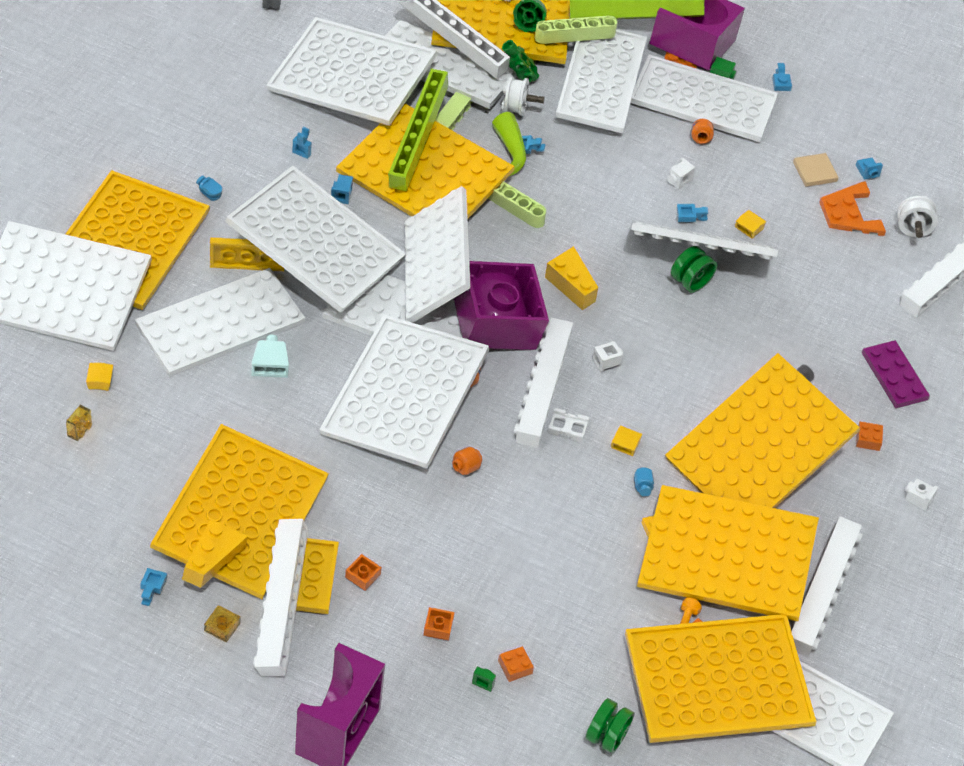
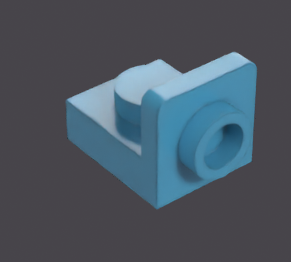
(869, 168)

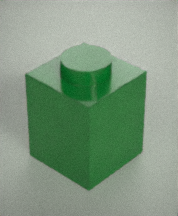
(724, 68)

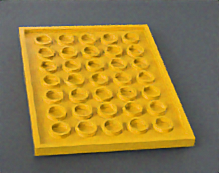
(496, 23)
(443, 166)
(141, 220)
(763, 438)
(244, 489)
(728, 552)
(719, 678)

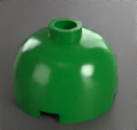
(529, 13)

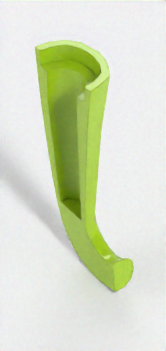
(510, 134)

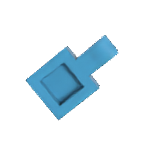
(781, 81)
(531, 143)
(301, 145)
(689, 213)
(152, 583)

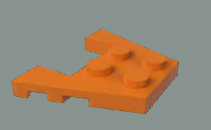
(843, 213)

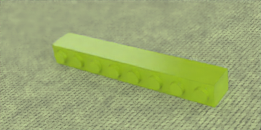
(635, 8)
(418, 130)

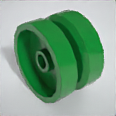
(694, 269)
(609, 725)

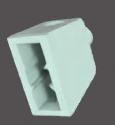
(270, 358)

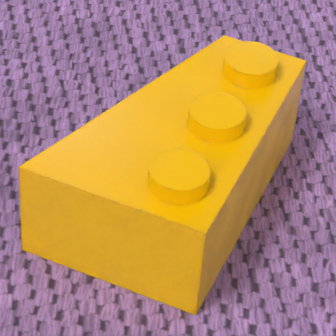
(572, 278)
(212, 552)

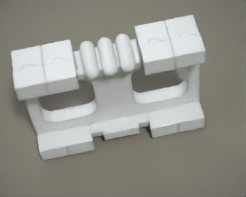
(569, 419)

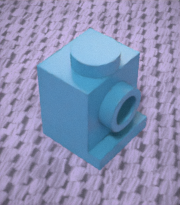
(342, 189)

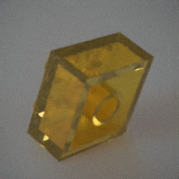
(79, 422)
(222, 623)

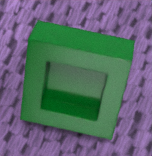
(484, 678)

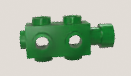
(520, 61)

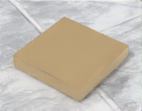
(815, 169)

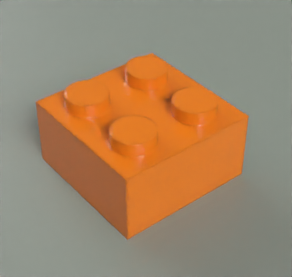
(869, 436)
(363, 572)
(438, 623)
(515, 664)

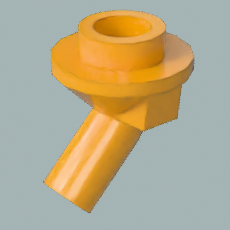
(690, 606)

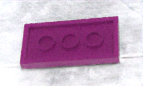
(895, 374)

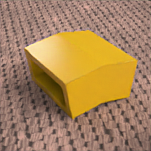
(750, 224)
(99, 376)
(626, 440)

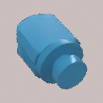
(209, 187)
(644, 481)

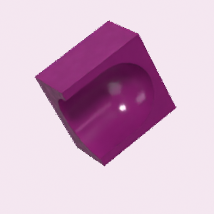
(698, 38)
(502, 306)
(336, 728)

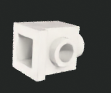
(681, 173)
(607, 356)
(920, 494)

